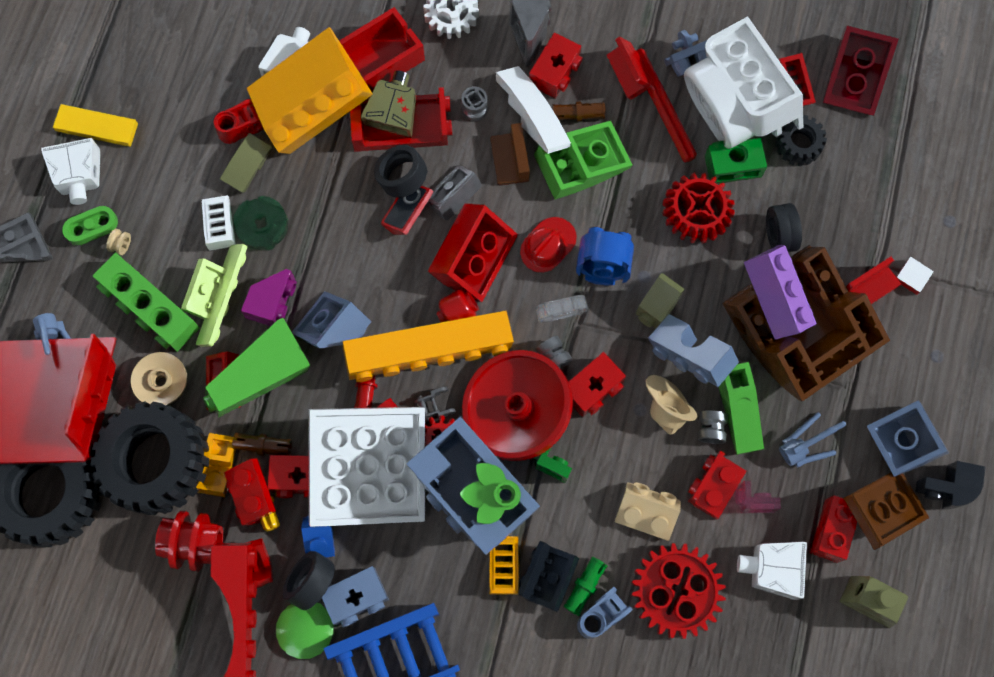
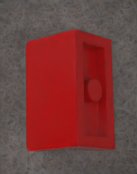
(629, 69)
(876, 282)

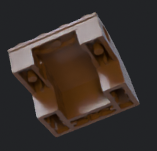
(810, 360)

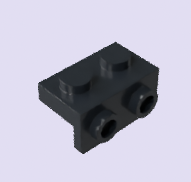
(547, 576)

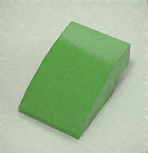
(591, 159)

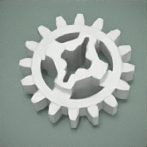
(448, 16)

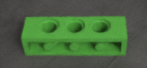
(116, 273)

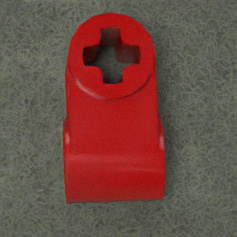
(240, 120)

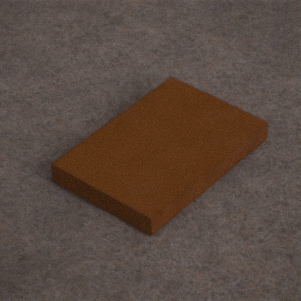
(886, 509)

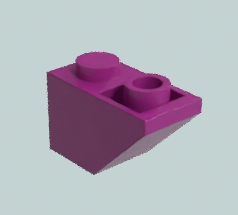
(268, 298)

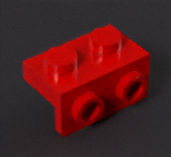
(249, 492)

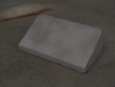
(454, 192)

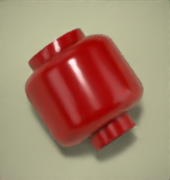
(457, 306)

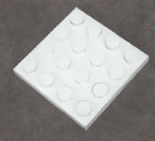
(361, 466)

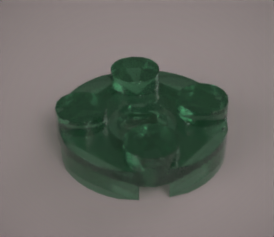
(256, 209)

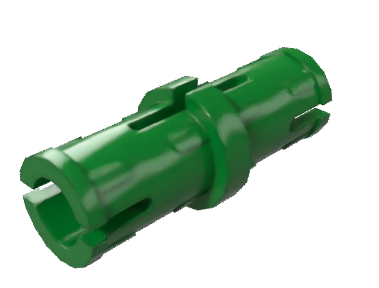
(585, 586)

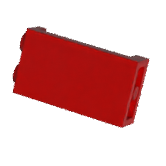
(429, 126)

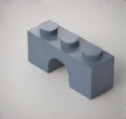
(708, 362)

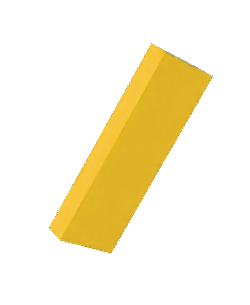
(95, 125)

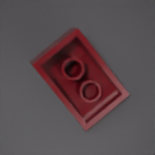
(860, 70)

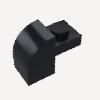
(961, 485)

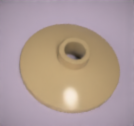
(150, 370)

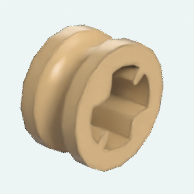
(118, 242)

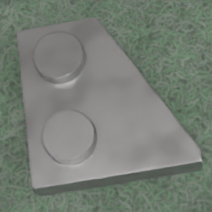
(22, 241)

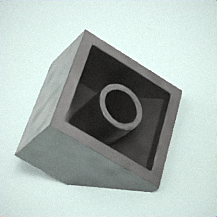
(529, 25)

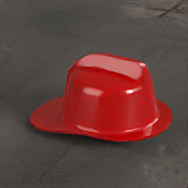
(548, 244)

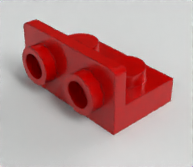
(716, 486)

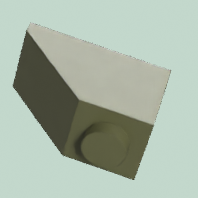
(659, 301)

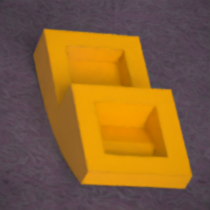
(221, 460)

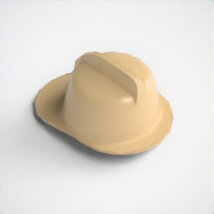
(668, 404)

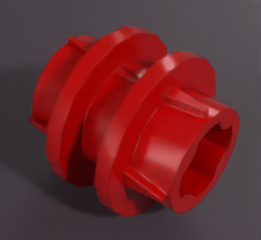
(187, 540)

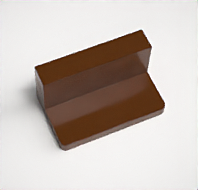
(510, 157)

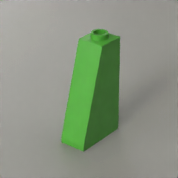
(259, 369)

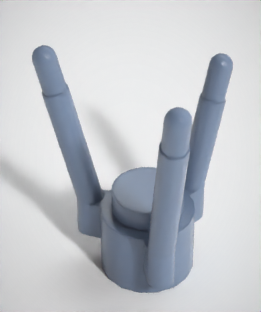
(47, 328)
(795, 450)

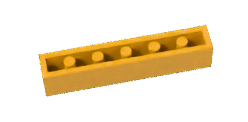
(427, 345)

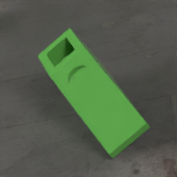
(741, 405)

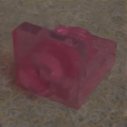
(759, 503)

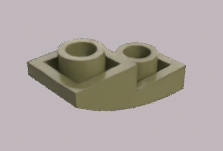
(246, 162)

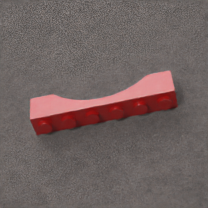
(233, 574)

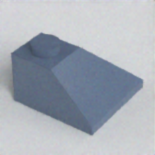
(331, 322)

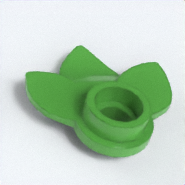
(486, 493)

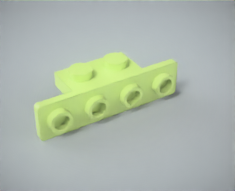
(211, 291)

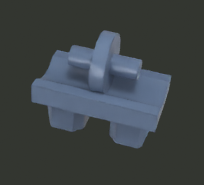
(680, 59)

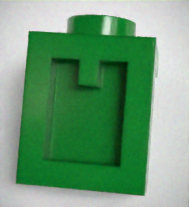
(554, 467)

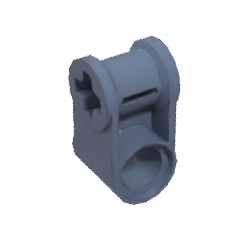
(607, 611)

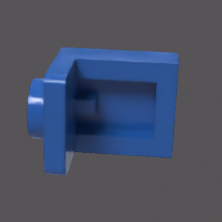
(318, 538)

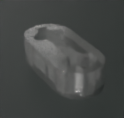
(561, 308)

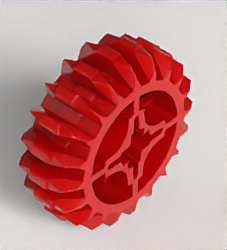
(685, 191)

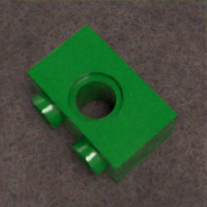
(751, 163)

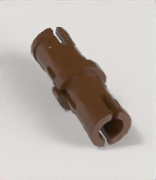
(579, 111)
(262, 444)

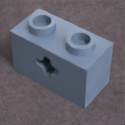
(337, 596)

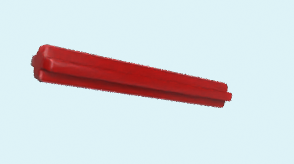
(667, 111)

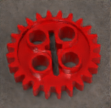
(702, 602)

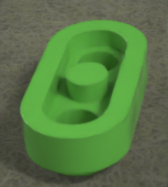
(90, 224)

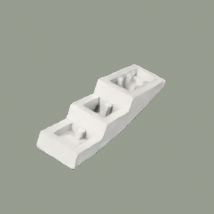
(535, 112)

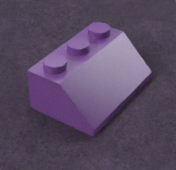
(780, 292)

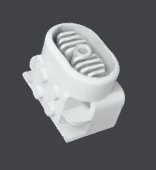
(743, 87)

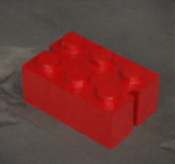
(382, 48)

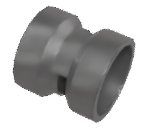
(476, 109)
(553, 350)
(712, 427)

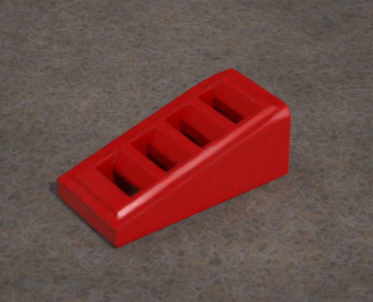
(799, 65)

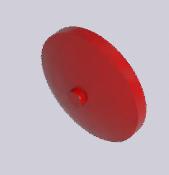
(518, 404)

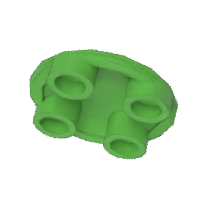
(304, 632)

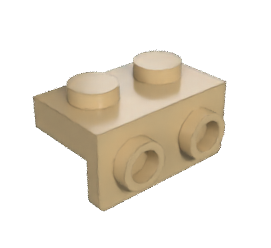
(648, 510)

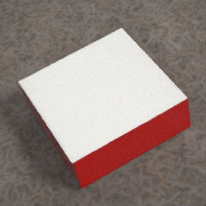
(914, 275)

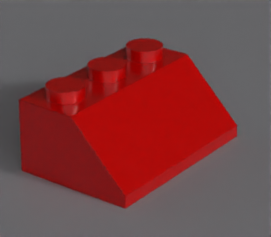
(473, 251)

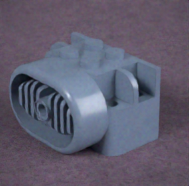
(449, 467)

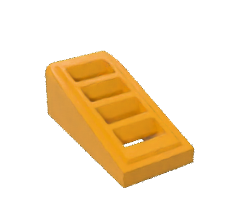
(505, 589)

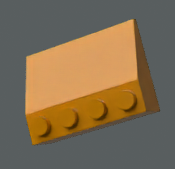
(307, 92)

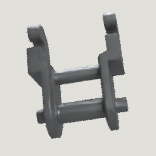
(421, 401)

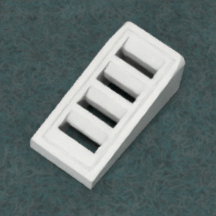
(220, 241)

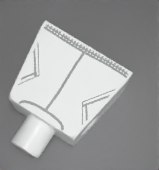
(74, 168)
(777, 568)

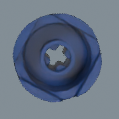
(605, 256)

